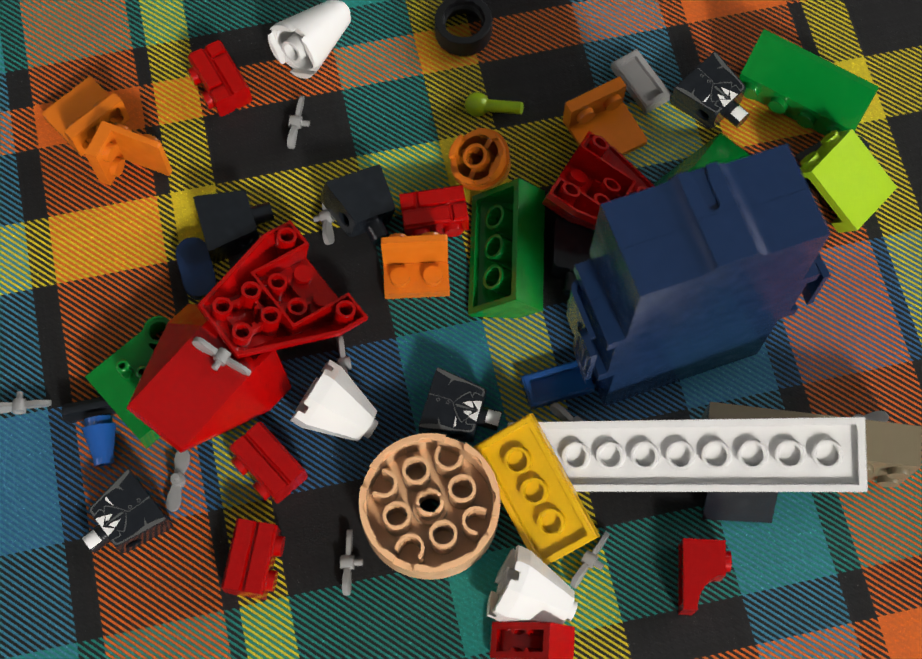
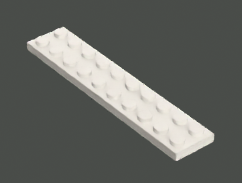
(713, 454)

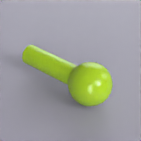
(478, 104)

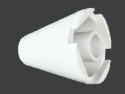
(309, 36)

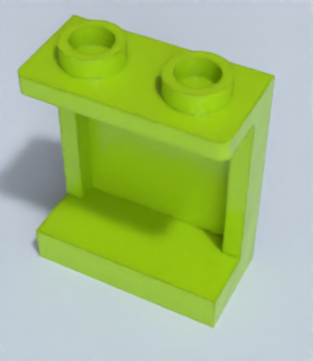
(847, 179)

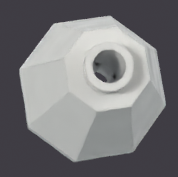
(336, 406)
(530, 591)

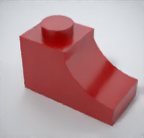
(698, 565)
(532, 640)

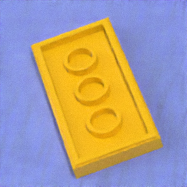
(537, 491)

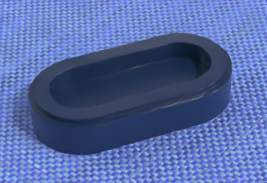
(195, 267)

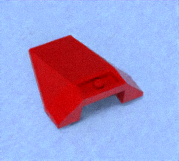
(592, 178)
(277, 299)
(190, 400)

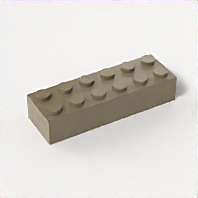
(891, 448)

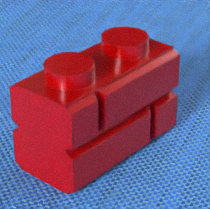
(219, 78)
(435, 211)
(267, 462)
(252, 559)

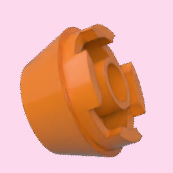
(480, 159)

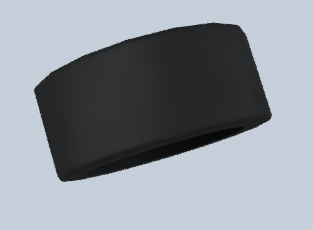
(463, 45)

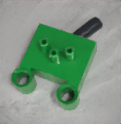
(117, 381)

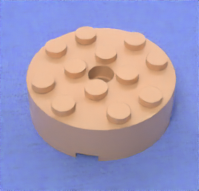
(423, 541)

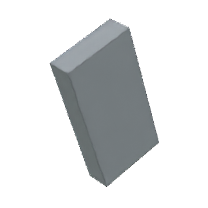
(641, 81)

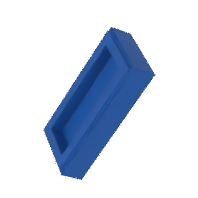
(555, 385)

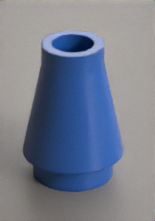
(100, 438)

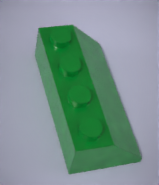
(805, 86)
(507, 251)

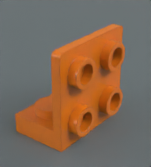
(82, 111)
(604, 115)
(118, 143)
(415, 265)

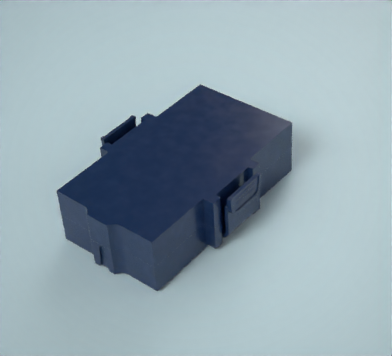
(695, 272)

